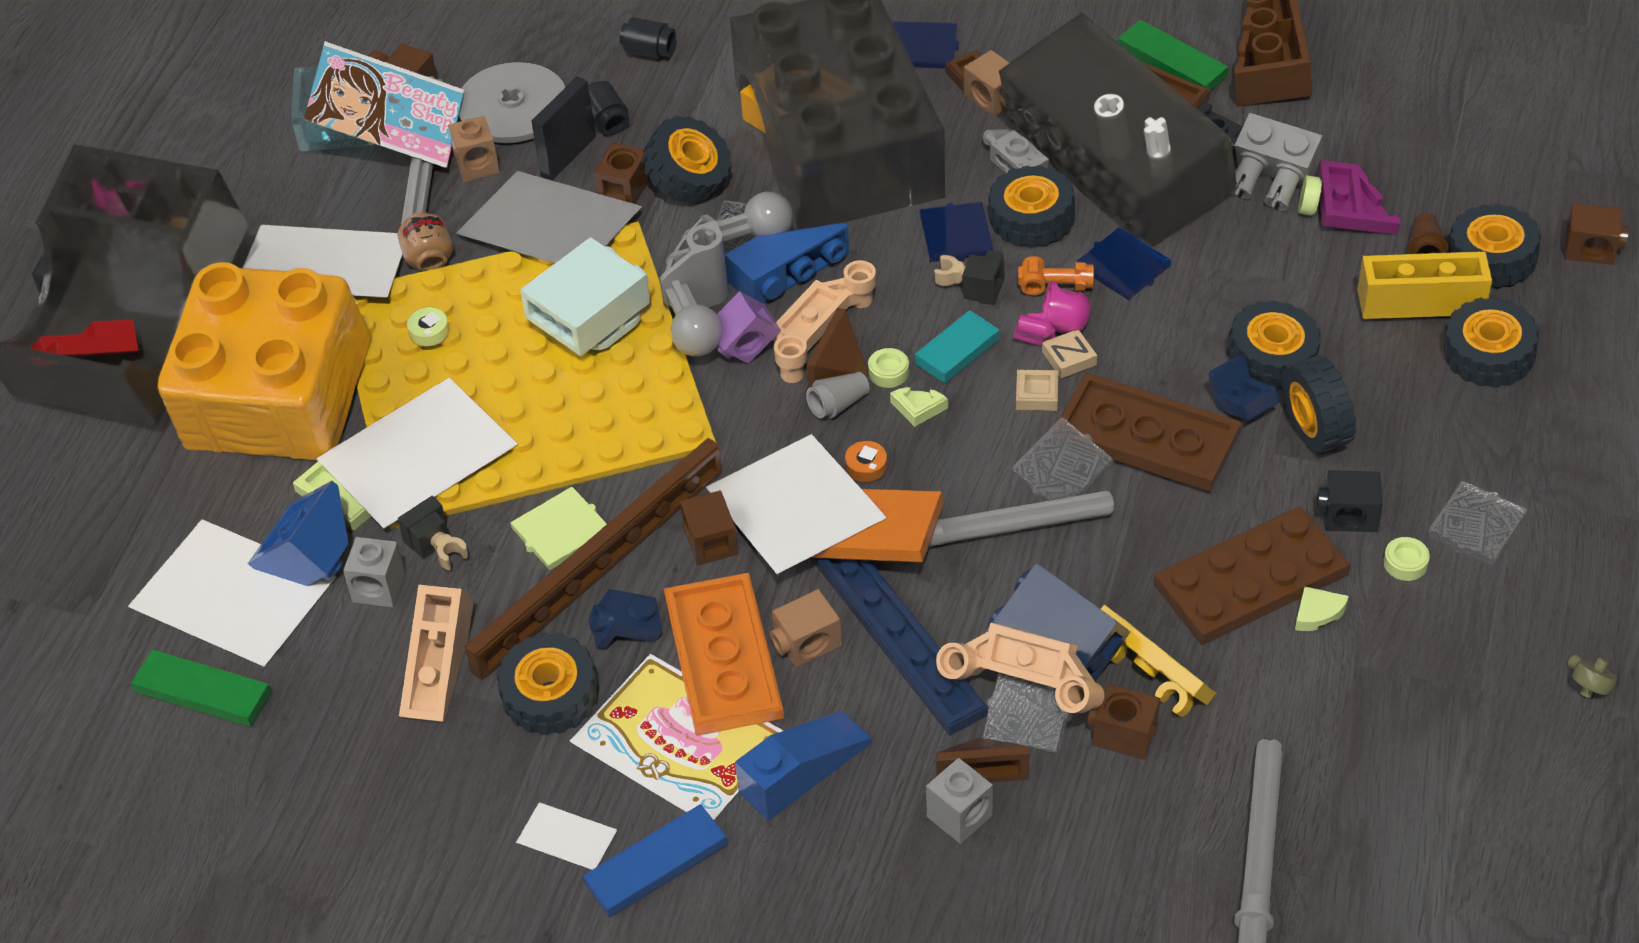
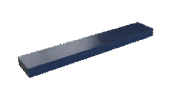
(902, 641)

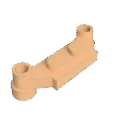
(812, 312)
(1025, 657)

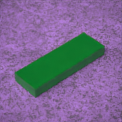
(1172, 55)
(201, 688)

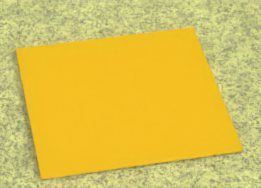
(564, 410)

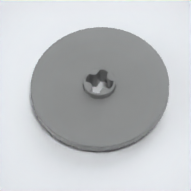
(509, 98)

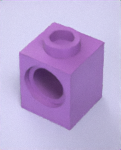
(746, 328)

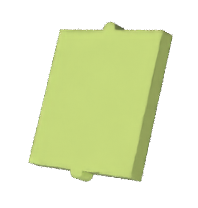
(558, 527)

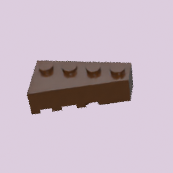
(1272, 54)

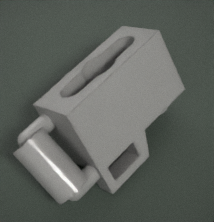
(1012, 151)

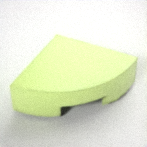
(918, 405)
(1319, 608)

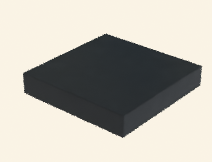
(563, 128)

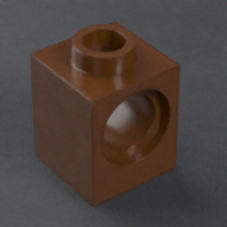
(621, 173)
(1594, 234)
(709, 527)
(1130, 736)

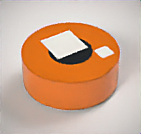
(866, 461)

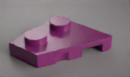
(1351, 201)

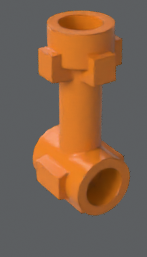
(1034, 275)

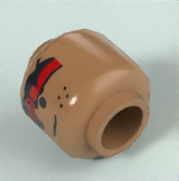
(425, 241)

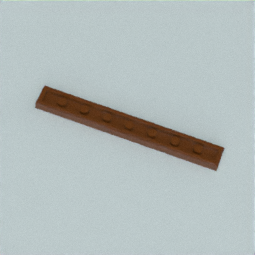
(593, 559)

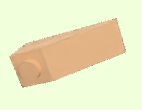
(435, 651)

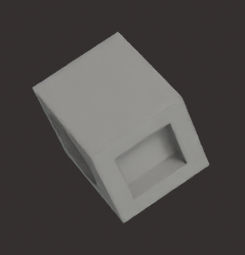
(374, 572)
(959, 800)

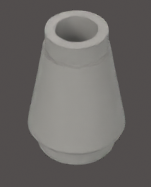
(835, 394)

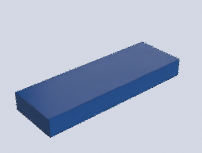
(654, 860)

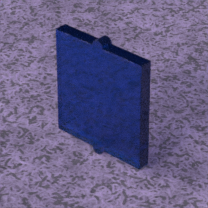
(928, 42)
(956, 231)
(1125, 263)

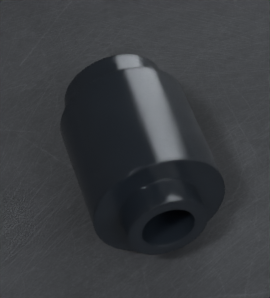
(648, 38)
(608, 109)

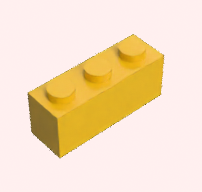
(1421, 284)

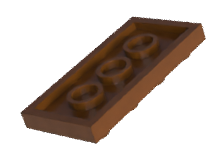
(1153, 431)
(1251, 575)

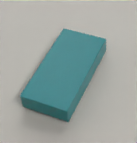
(957, 346)

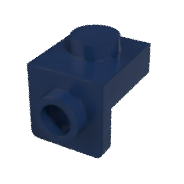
(1238, 392)
(624, 616)

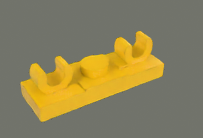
(1155, 660)

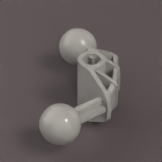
(698, 272)

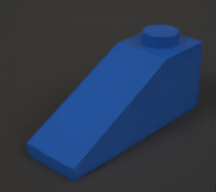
(796, 761)

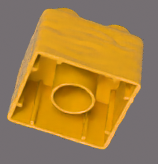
(264, 362)

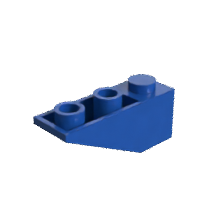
(782, 260)

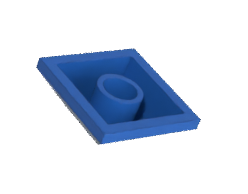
(306, 539)

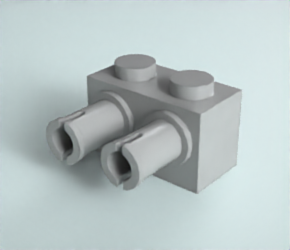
(1277, 152)

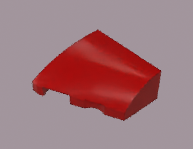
(97, 339)

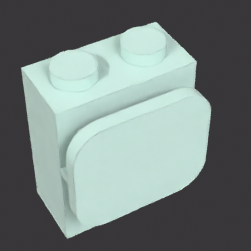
(587, 298)

